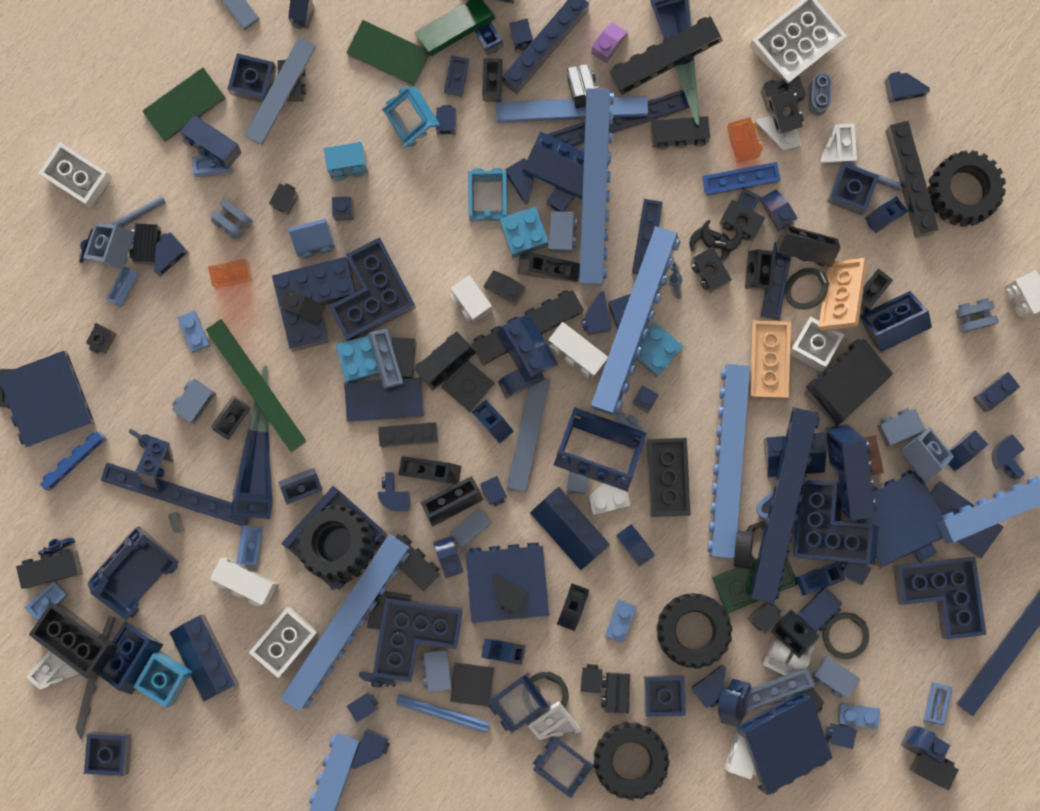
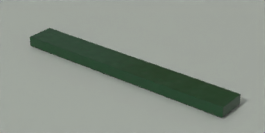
(256, 385)

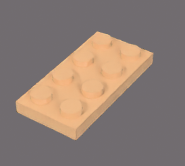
(844, 294)
(770, 359)

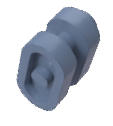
(820, 94)
(233, 230)
(983, 306)

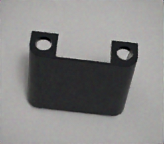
(848, 382)

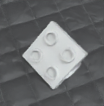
(784, 660)

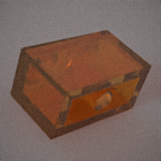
(744, 139)
(230, 273)

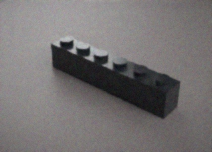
(666, 55)
(911, 179)
(546, 317)

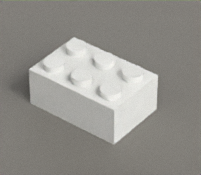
(75, 175)
(577, 351)
(243, 582)
(284, 642)

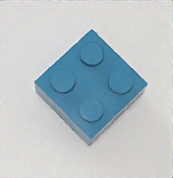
(346, 160)
(524, 232)
(658, 350)
(357, 360)
(163, 679)

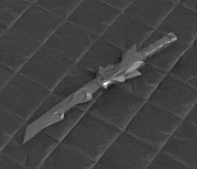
(90, 687)

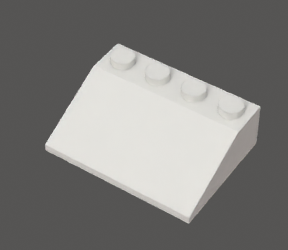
(797, 39)

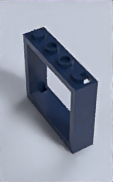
(606, 429)

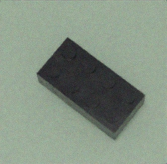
(668, 477)
(73, 641)

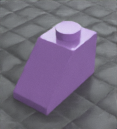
(608, 42)

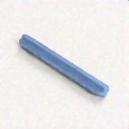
(442, 713)

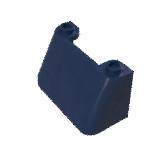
(131, 572)

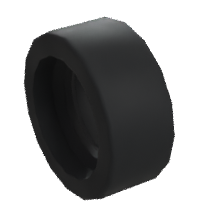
(743, 549)

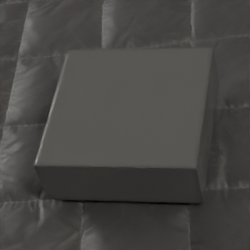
(176, 522)

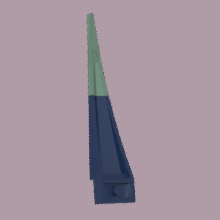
(673, 17)
(253, 482)

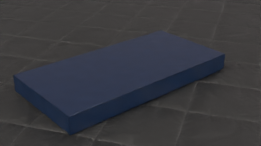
(373, 402)
(951, 501)

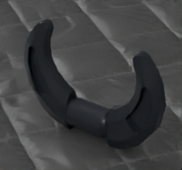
(718, 236)
(730, 245)

